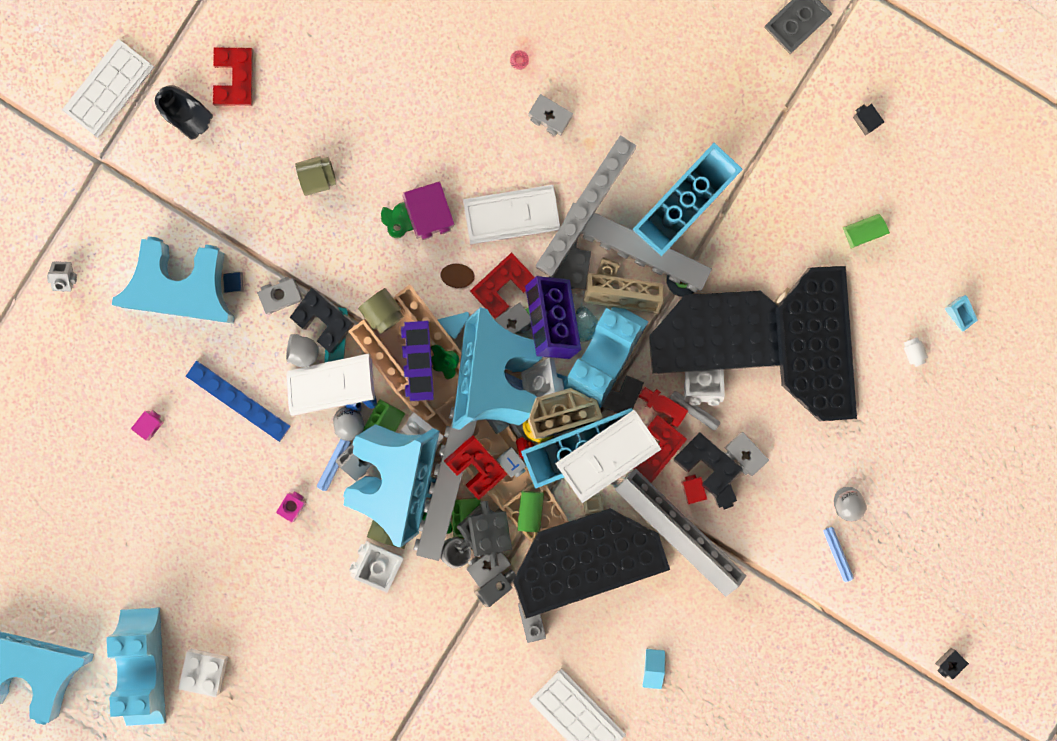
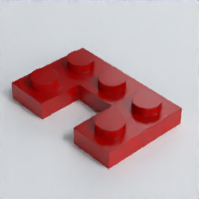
(242, 68)
(488, 287)
(669, 443)
(489, 470)

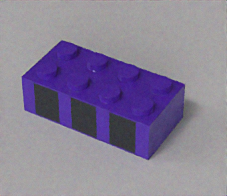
(553, 317)
(418, 360)

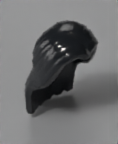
(183, 111)

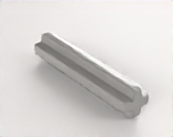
(696, 411)

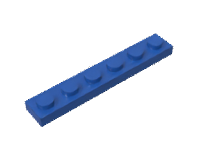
(238, 401)

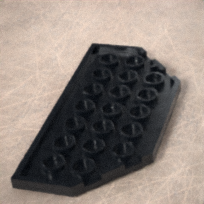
(716, 334)
(818, 344)
(586, 560)

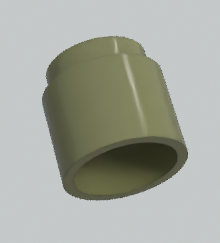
(315, 175)
(381, 311)

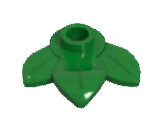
(396, 217)
(444, 361)

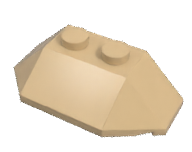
(562, 413)

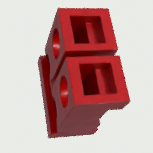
(663, 404)

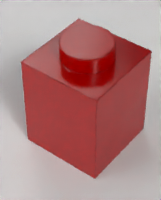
(693, 489)

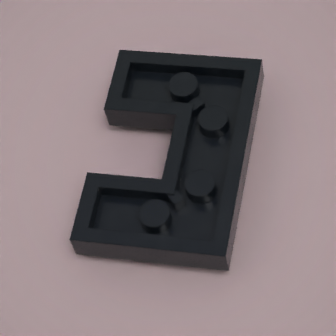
(337, 322)
(625, 397)
(723, 466)

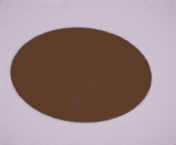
(457, 275)

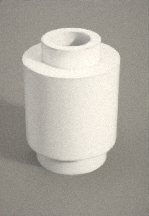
(915, 352)

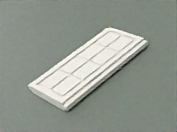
(108, 88)
(511, 214)
(330, 385)
(608, 456)
(574, 711)

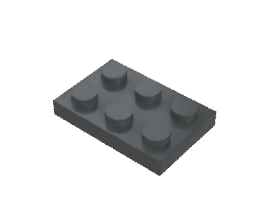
(797, 22)

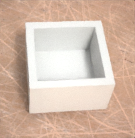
(203, 672)

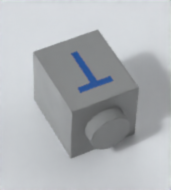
(512, 463)

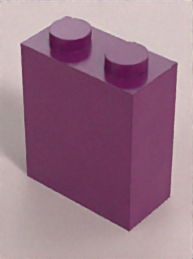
(428, 210)

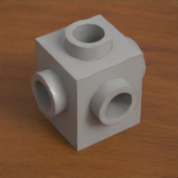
(61, 280)

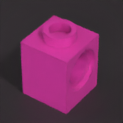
(147, 425)
(283, 510)

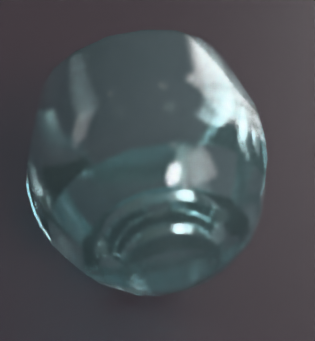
(586, 324)

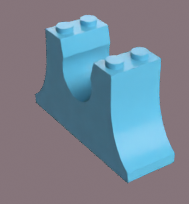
(687, 199)
(194, 297)
(606, 354)
(482, 380)
(543, 456)
(405, 472)
(139, 663)
(44, 667)

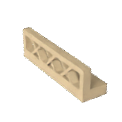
(624, 297)

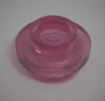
(515, 55)

